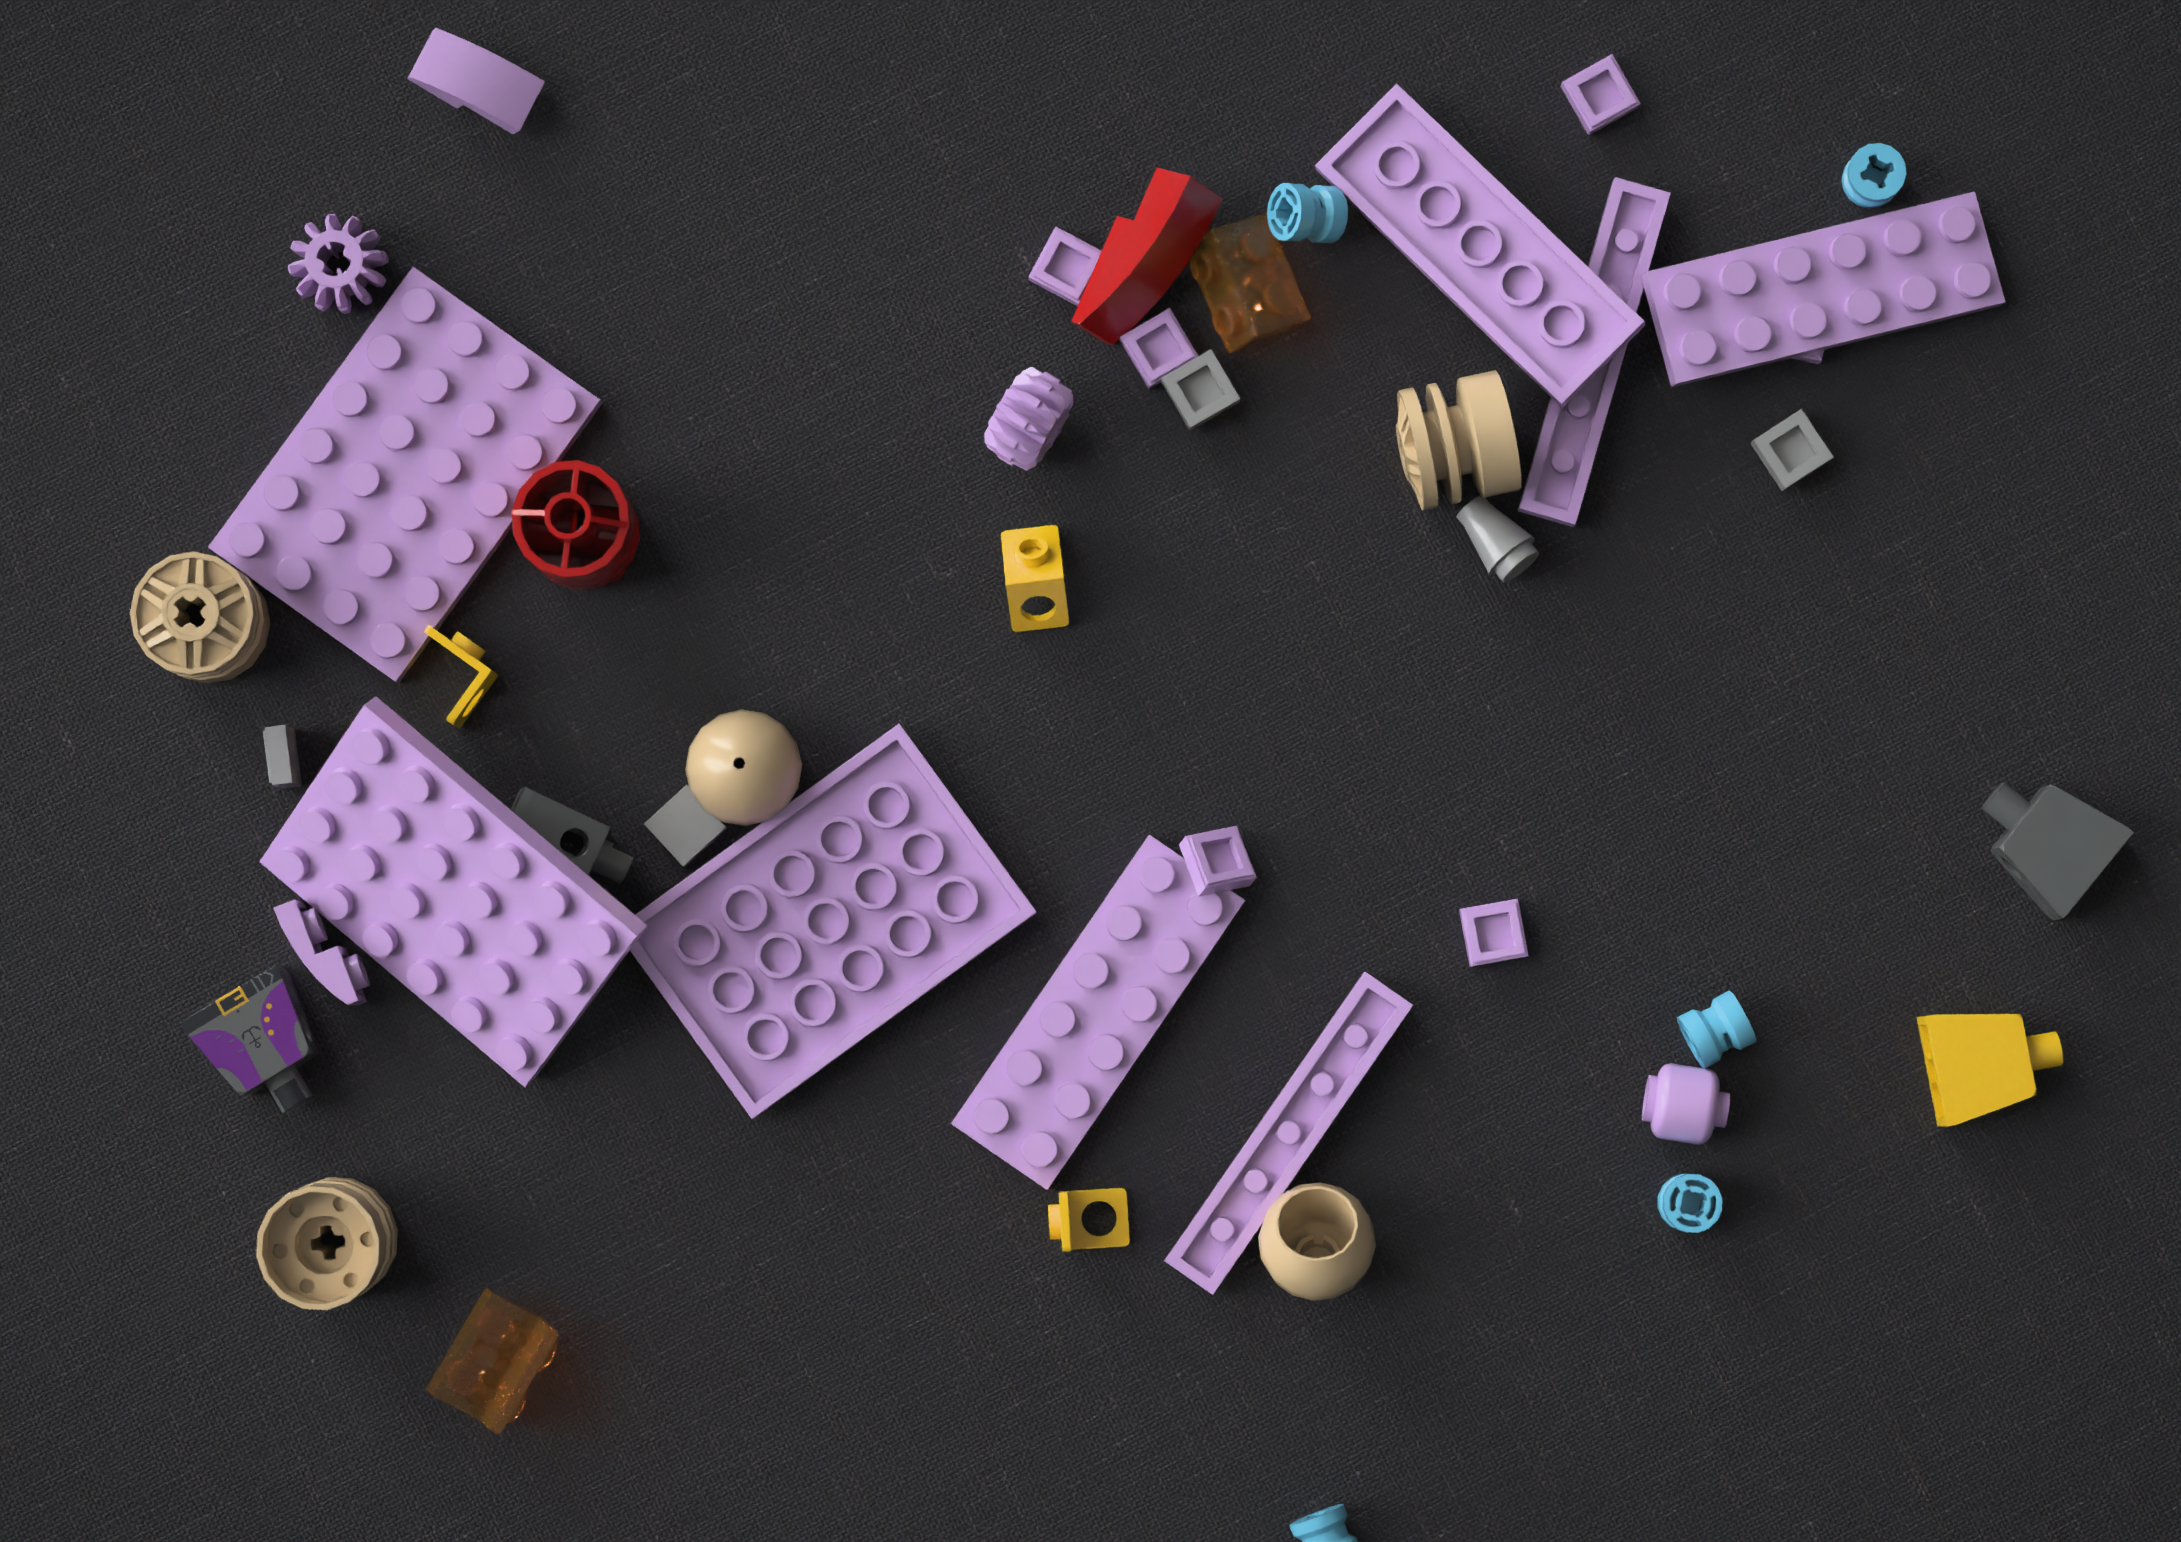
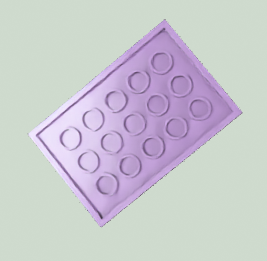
(404, 474)
(451, 892)
(827, 921)

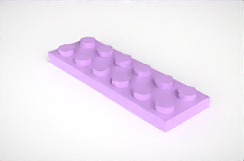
(1480, 245)
(1822, 289)
(1096, 1014)

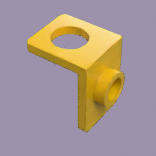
(1034, 569)
(471, 654)
(1066, 1219)

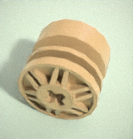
(1458, 440)
(232, 610)
(313, 1273)

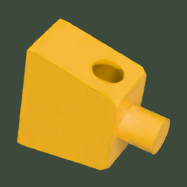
(1982, 1062)

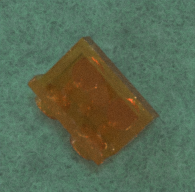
(1247, 283)
(494, 1360)

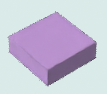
(1600, 94)
(1065, 266)
(1158, 347)
(1217, 861)
(1493, 932)

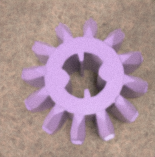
(318, 276)
(1028, 418)

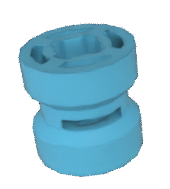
(1297, 214)
(1716, 1029)
(1678, 1201)

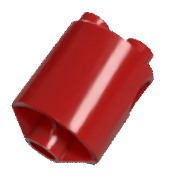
(547, 525)

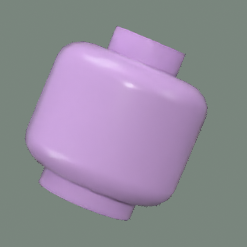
(1685, 1103)

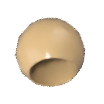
(764, 782)
(1317, 1241)

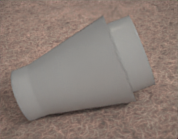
(1498, 540)

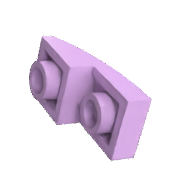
(477, 79)
(334, 967)

